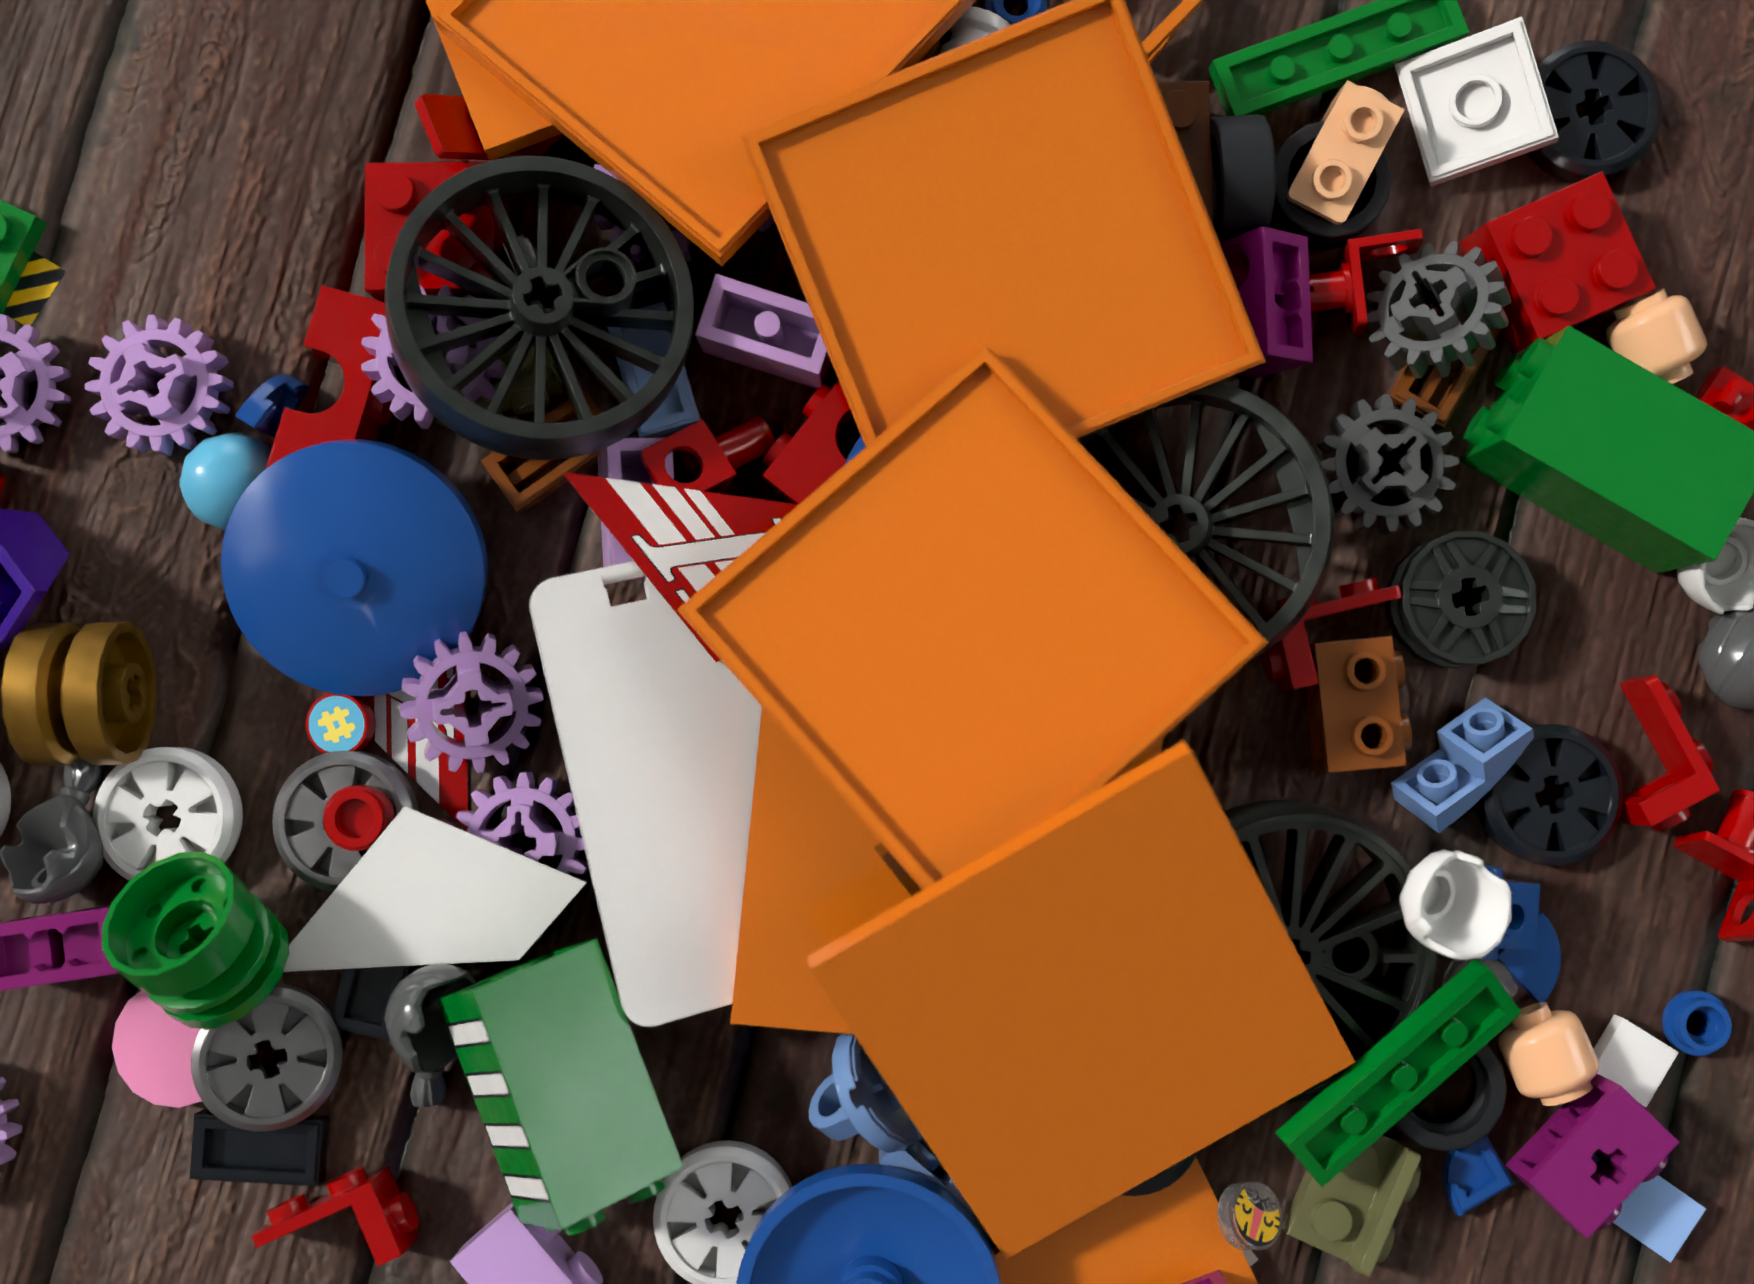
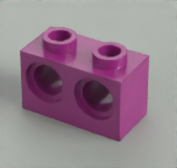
(1275, 290)
(53, 948)

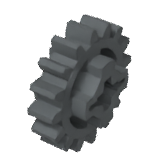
(1459, 285)
(1406, 478)

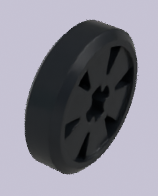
(1624, 97)
(1580, 817)

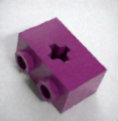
(1559, 1161)

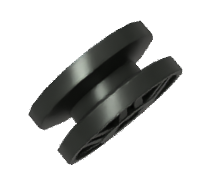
(1497, 592)

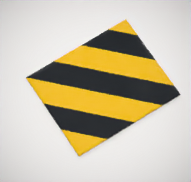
(33, 289)

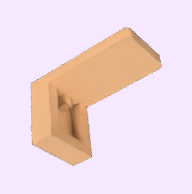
(1344, 152)

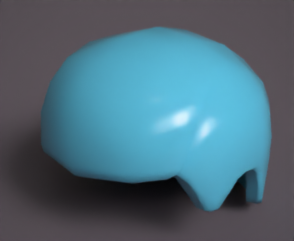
(219, 473)

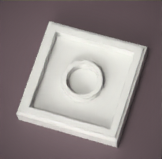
(1477, 102)

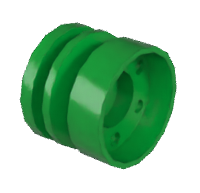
(195, 940)

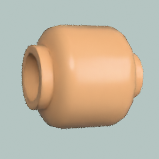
(1658, 334)
(1549, 1055)

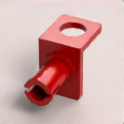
(1345, 286)
(709, 458)
(1732, 855)

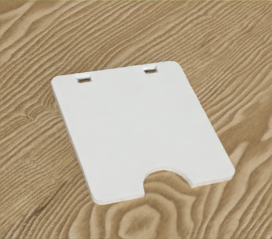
(659, 785)

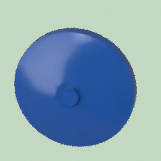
(353, 565)
(868, 1230)

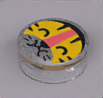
(1249, 1216)

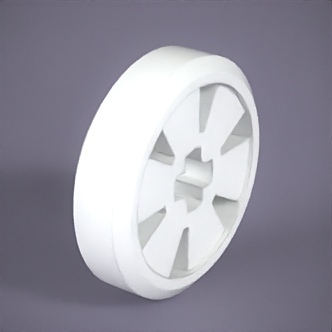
(159, 778)
(681, 1214)

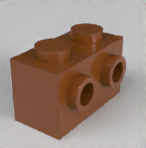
(1356, 706)

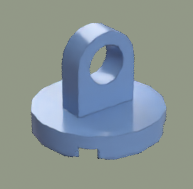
(865, 1102)

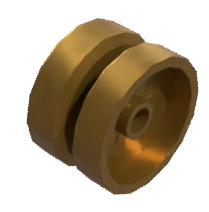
(79, 693)

